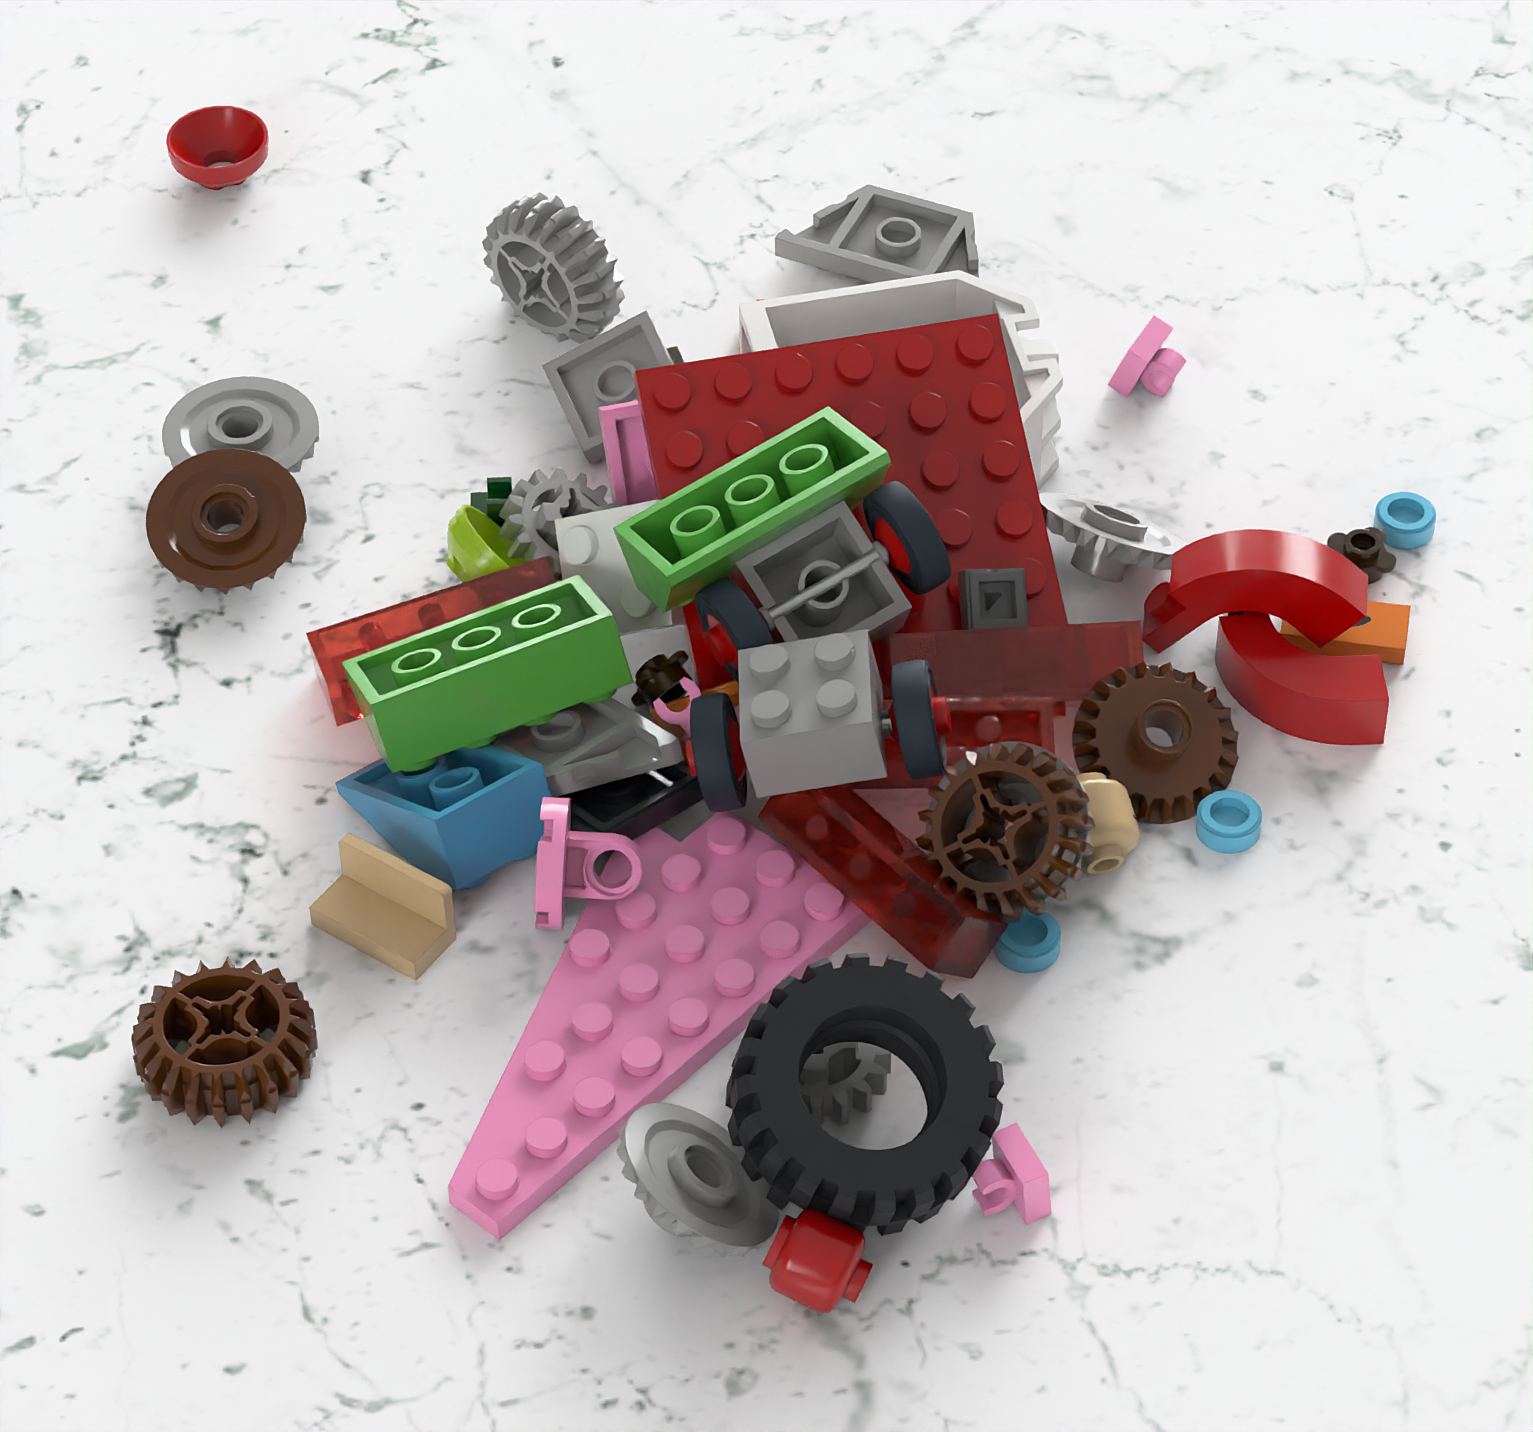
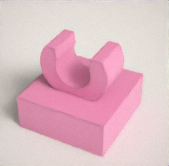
(1149, 362)
(1013, 1177)

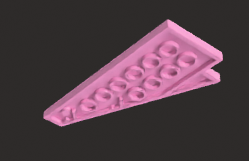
(645, 1003)

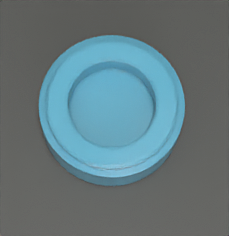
(1405, 520)
(1228, 821)
(1029, 944)

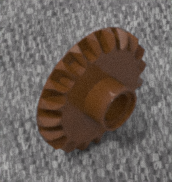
(218, 491)
(1160, 780)

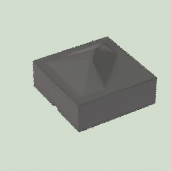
(992, 598)

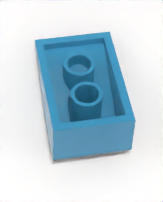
(457, 814)

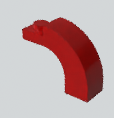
(1257, 572)
(1298, 690)

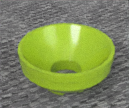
(476, 545)

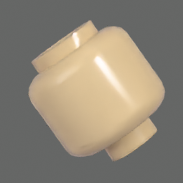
(1115, 823)

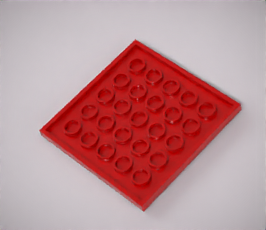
(923, 393)

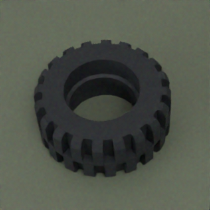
(879, 1009)

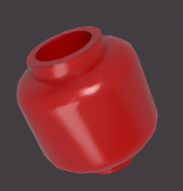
(817, 1260)

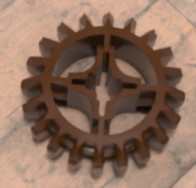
(1054, 815)
(227, 1062)

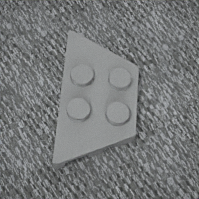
(884, 237)
(592, 745)

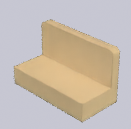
(387, 908)

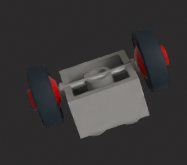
(827, 578)
(814, 721)

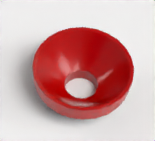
(218, 136)

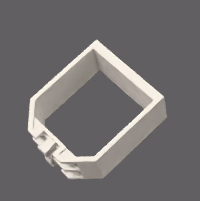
(922, 302)

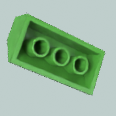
(747, 504)
(488, 673)

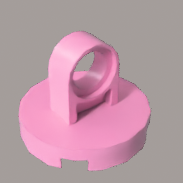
(567, 864)

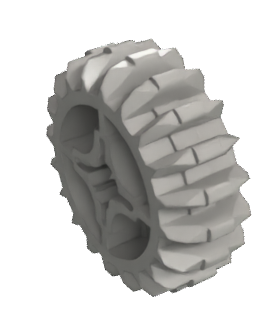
(553, 268)

